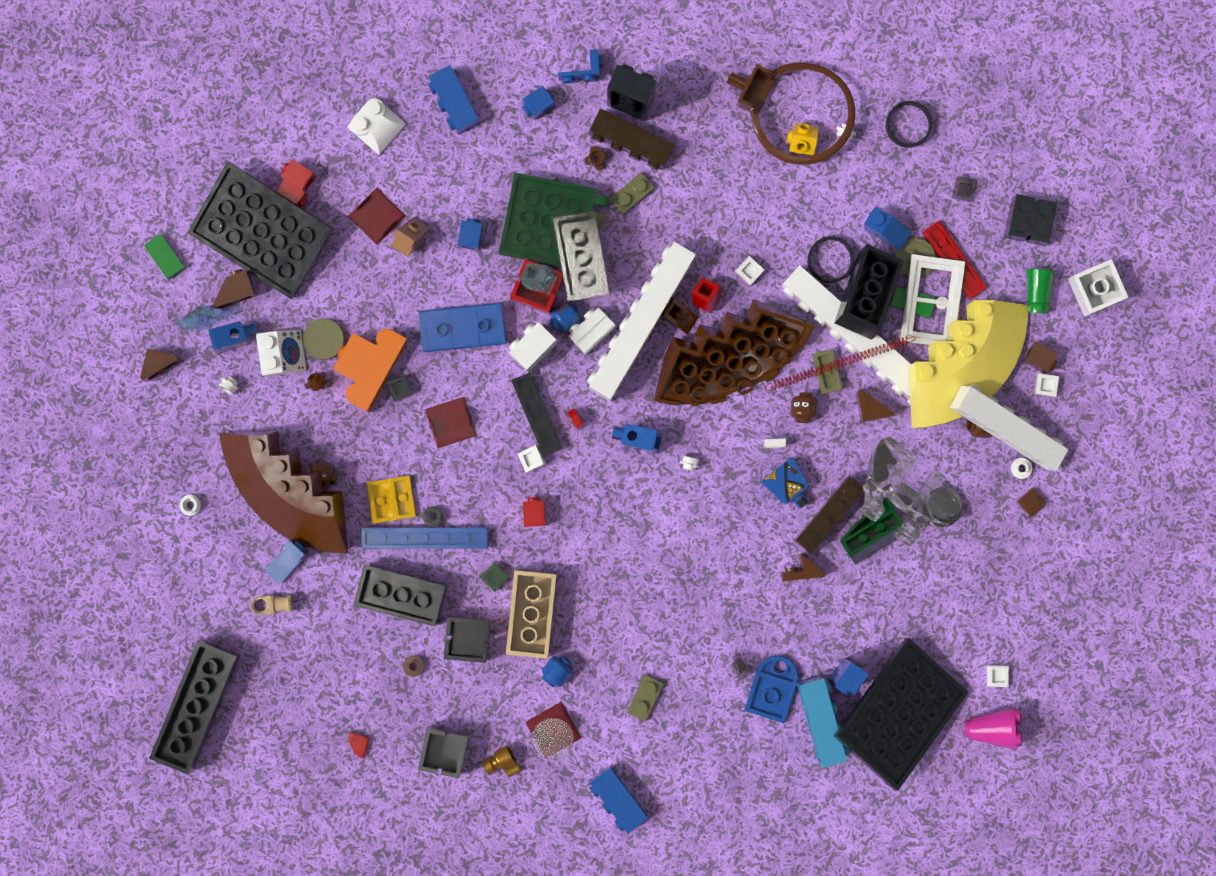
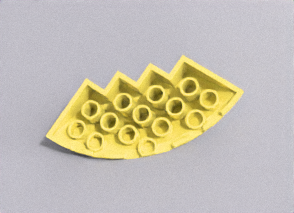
(976, 354)

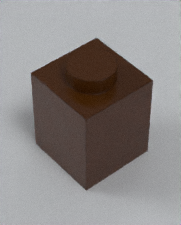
(1041, 358)

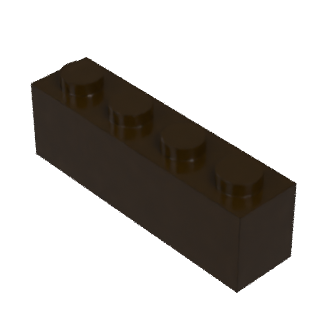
(631, 139)
(829, 515)

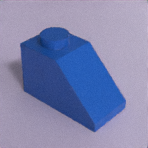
(887, 228)

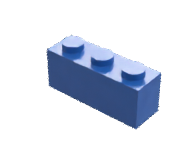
(453, 100)
(848, 677)
(618, 800)

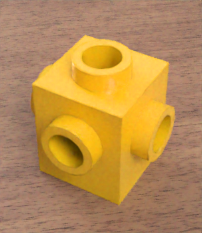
(803, 138)

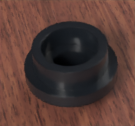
(426, 516)

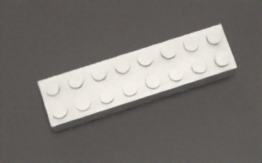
(642, 321)

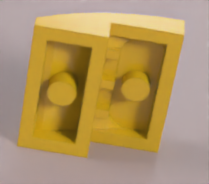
(390, 499)

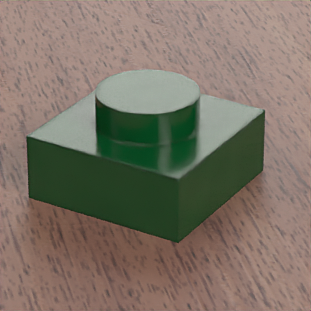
(494, 576)

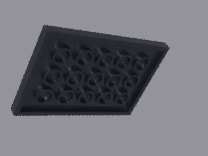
(260, 230)
(901, 714)

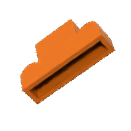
(369, 365)

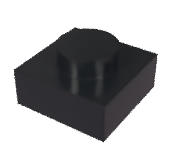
(399, 388)

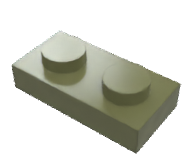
(631, 193)
(829, 380)
(645, 697)

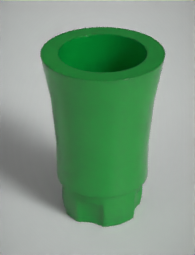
(1039, 290)

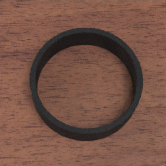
(918, 105)
(836, 239)

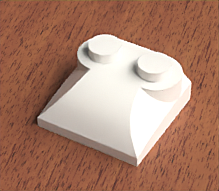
(376, 125)

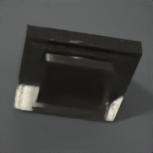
(964, 189)
(740, 668)

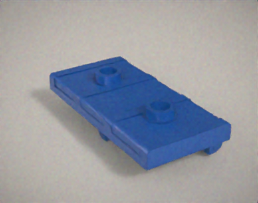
(462, 327)

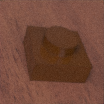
(1031, 502)

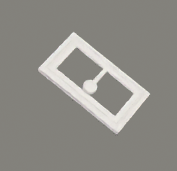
(952, 303)

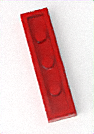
(947, 249)

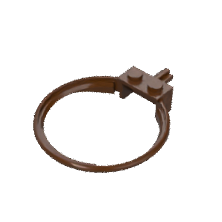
(756, 91)

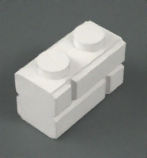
(591, 330)

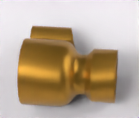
(503, 759)

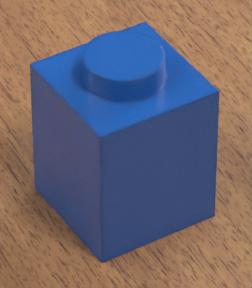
(537, 103)
(470, 234)

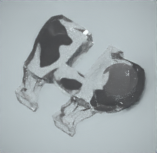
(930, 506)

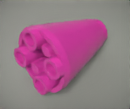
(996, 728)

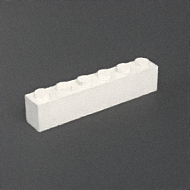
(1008, 427)

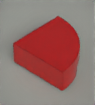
(358, 743)

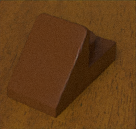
(808, 571)

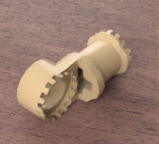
(274, 604)

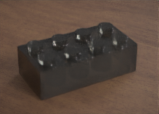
(581, 256)

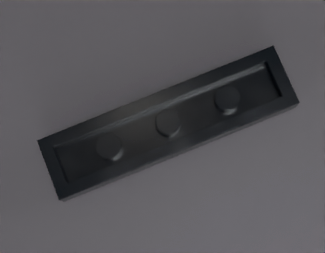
(536, 414)

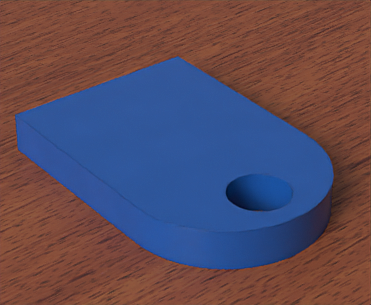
(772, 691)

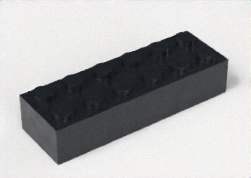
(194, 706)

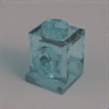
(538, 277)

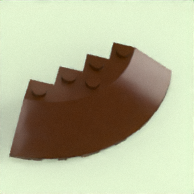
(730, 358)
(282, 493)

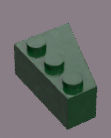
(868, 536)

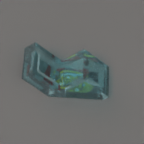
(194, 318)

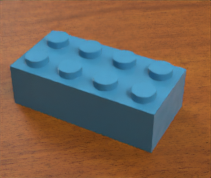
(821, 720)

